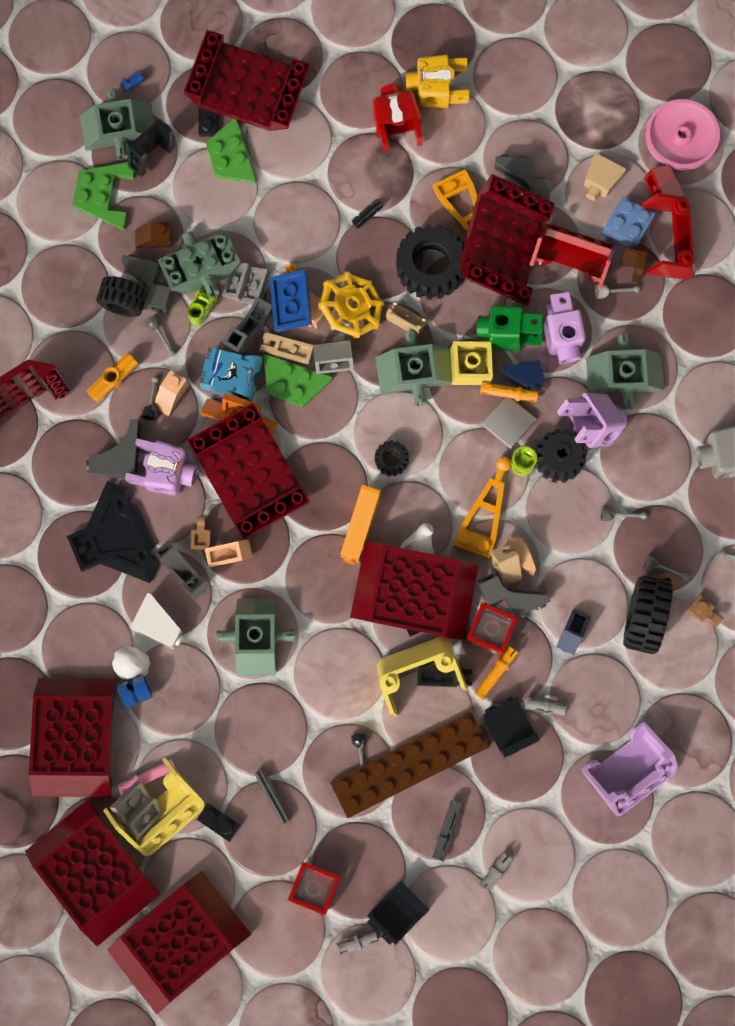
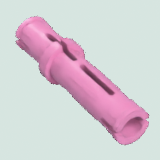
(146, 777)

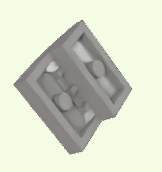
(246, 283)
(509, 422)
(137, 810)

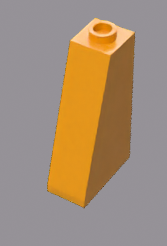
(360, 524)

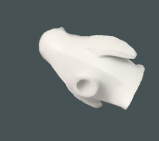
(420, 540)

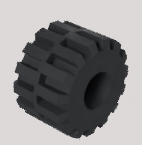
(554, 466)

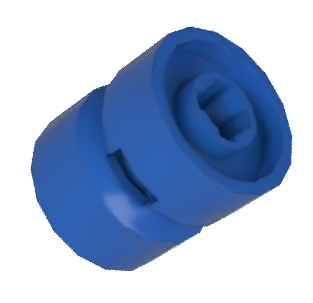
(134, 691)

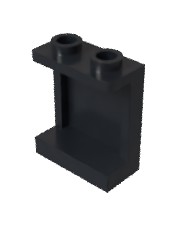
(397, 913)

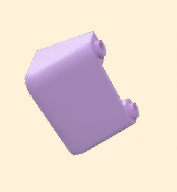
(632, 770)

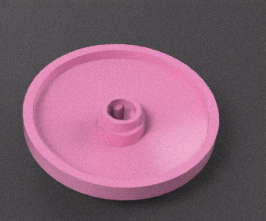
(682, 134)

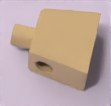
(602, 177)

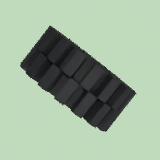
(391, 447)

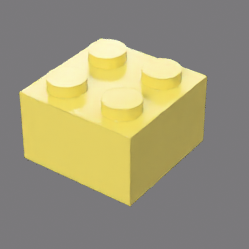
(471, 363)

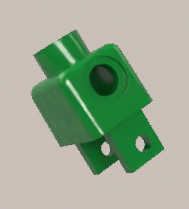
(510, 328)

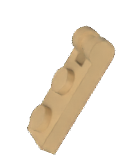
(287, 348)

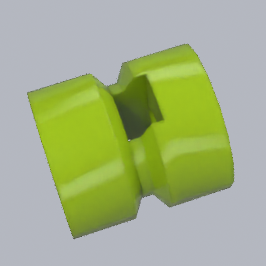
(523, 461)

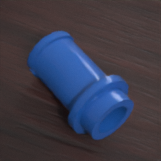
(132, 81)

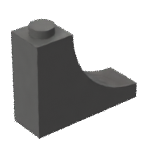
(118, 460)

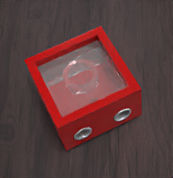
(491, 629)
(314, 888)

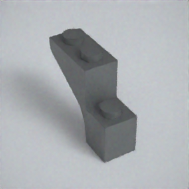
(520, 171)
(148, 273)
(518, 601)

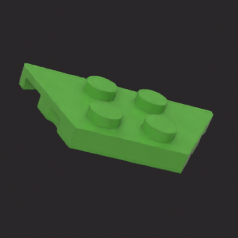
(229, 154)
(292, 382)

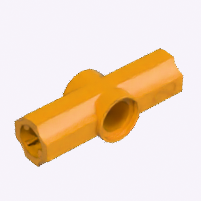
(102, 386)

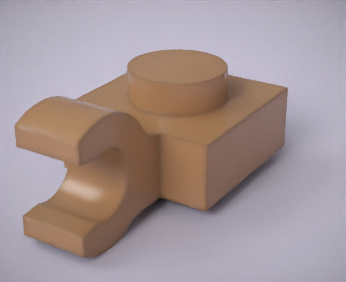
(200, 538)
(702, 610)

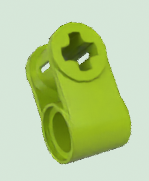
(202, 304)

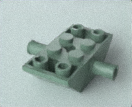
(115, 123)
(200, 264)
(397, 372)
(607, 376)
(258, 655)

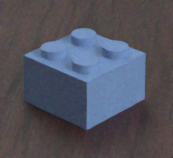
(628, 224)

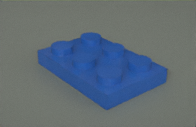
(290, 300)

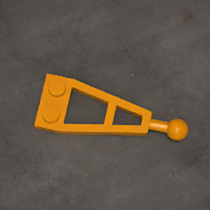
(451, 187)
(475, 542)

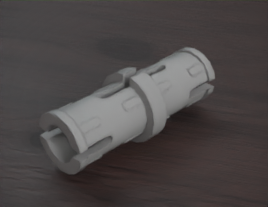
(545, 706)
(495, 872)
(357, 942)

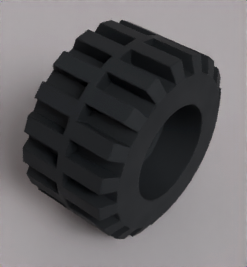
(121, 296)

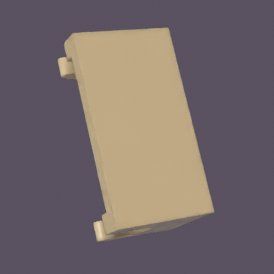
(406, 319)
(506, 565)

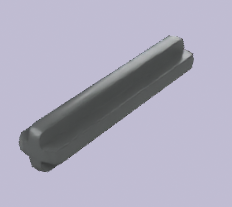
(272, 796)

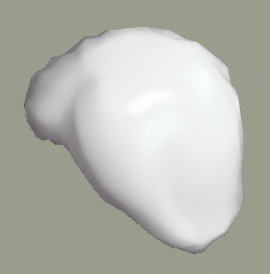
(130, 663)

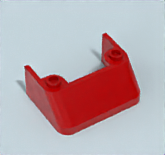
(574, 251)
(684, 264)

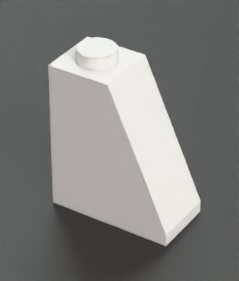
(156, 624)

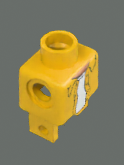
(433, 80)

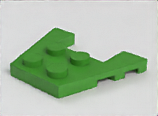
(95, 190)

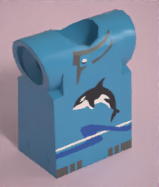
(230, 373)

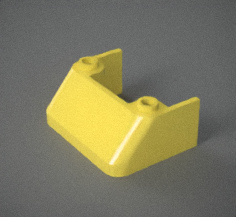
(435, 650)
(179, 806)

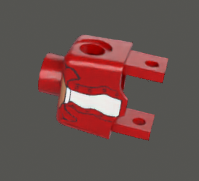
(396, 114)

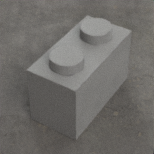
(333, 357)

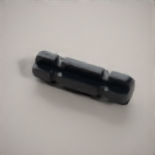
(367, 213)

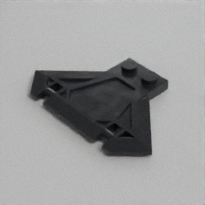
(115, 537)

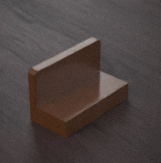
(634, 259)

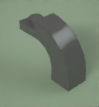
(247, 332)
(181, 570)

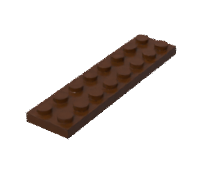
(409, 765)

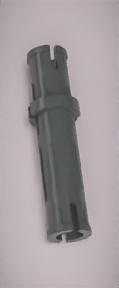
(446, 833)

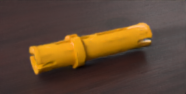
(516, 393)
(501, 666)

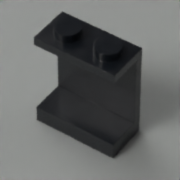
(155, 135)
(509, 727)

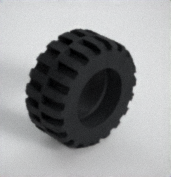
(430, 239)
(648, 614)

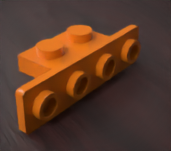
(230, 405)

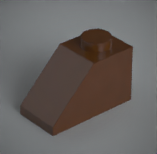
(154, 235)

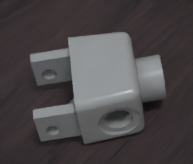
(718, 453)

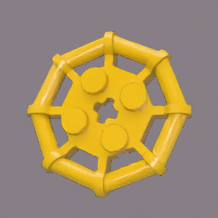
(345, 311)

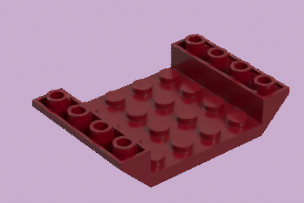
(245, 84)
(504, 238)
(27, 381)
(248, 471)
(414, 590)
(71, 737)
(91, 874)
(178, 941)

